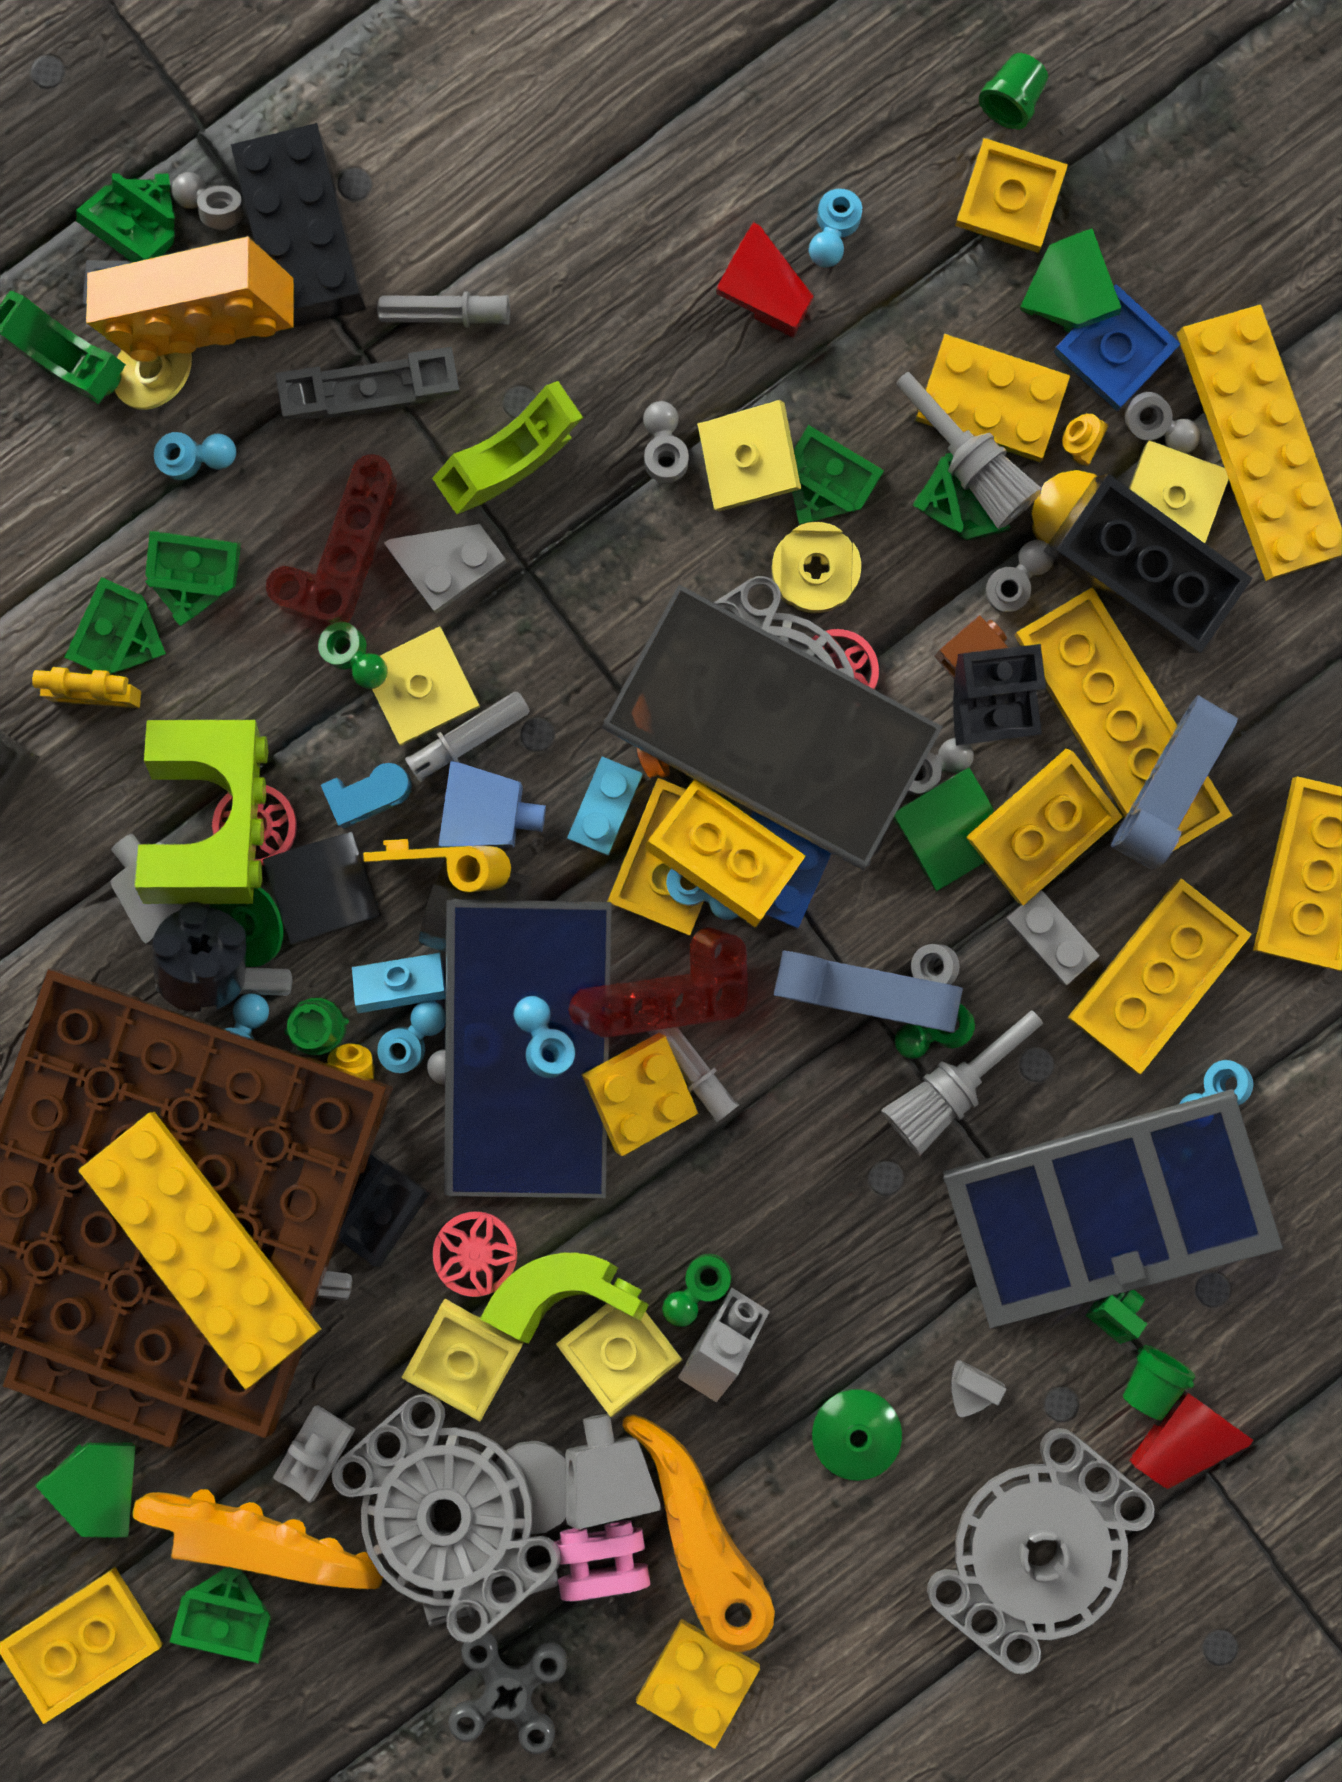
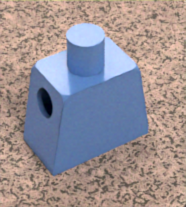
(485, 809)

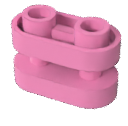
(617, 1541)

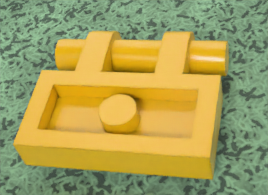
(90, 689)

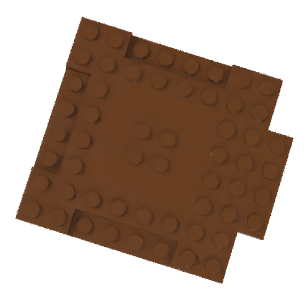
(75, 1292)

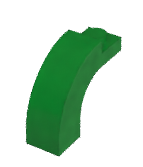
(57, 349)

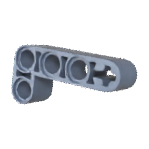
(1153, 820)
(868, 991)

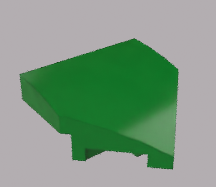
(132, 216)
(1072, 284)
(830, 478)
(953, 506)
(190, 571)
(115, 631)
(94, 1488)
(223, 1617)

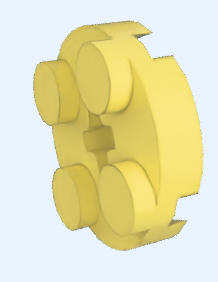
(834, 550)

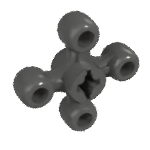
(518, 1709)

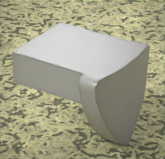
(973, 1389)

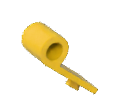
(467, 866)

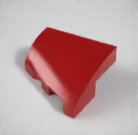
(765, 283)
(1187, 1443)

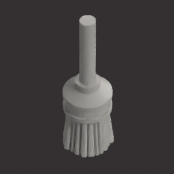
(977, 461)
(950, 1090)

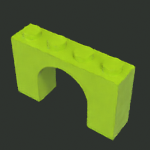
(225, 864)

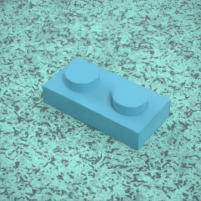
(605, 806)

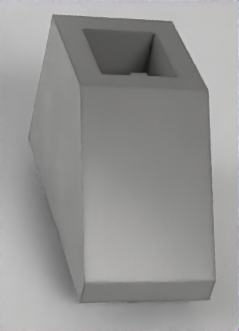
(724, 1345)

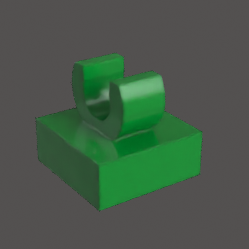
(1118, 1316)

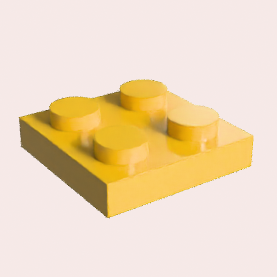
(1011, 195)
(640, 1094)
(697, 1684)

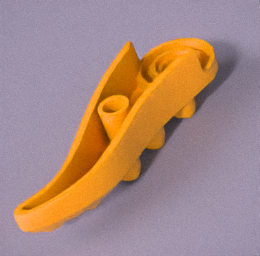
(253, 1542)
(706, 1555)

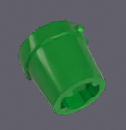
(1014, 91)
(316, 1026)
(1157, 1382)

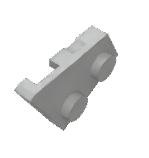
(446, 562)

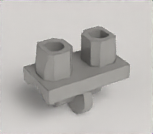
(314, 1453)

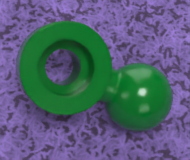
(367, 669)
(915, 1040)
(681, 1306)

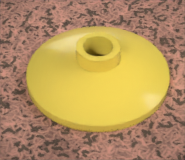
(152, 382)

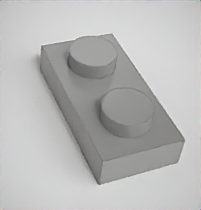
(1052, 937)

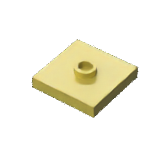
(749, 456)
(1180, 487)
(423, 687)
(618, 1356)
(462, 1360)

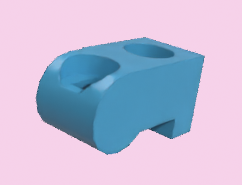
(379, 792)

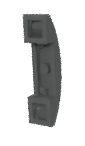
(368, 387)

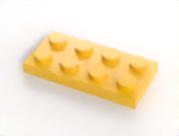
(1305, 883)
(1159, 976)

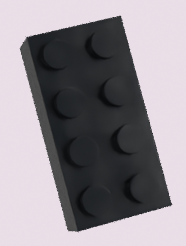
(300, 220)
(1148, 564)

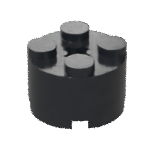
(199, 958)

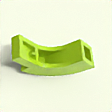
(512, 453)
(538, 1285)

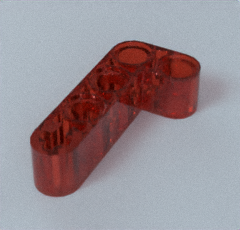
(340, 541)
(660, 994)

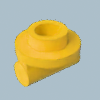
(1084, 437)
(353, 1059)

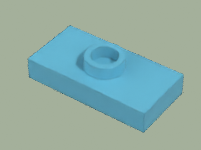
(398, 982)

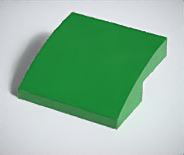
(939, 826)

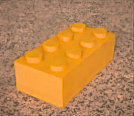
(191, 299)

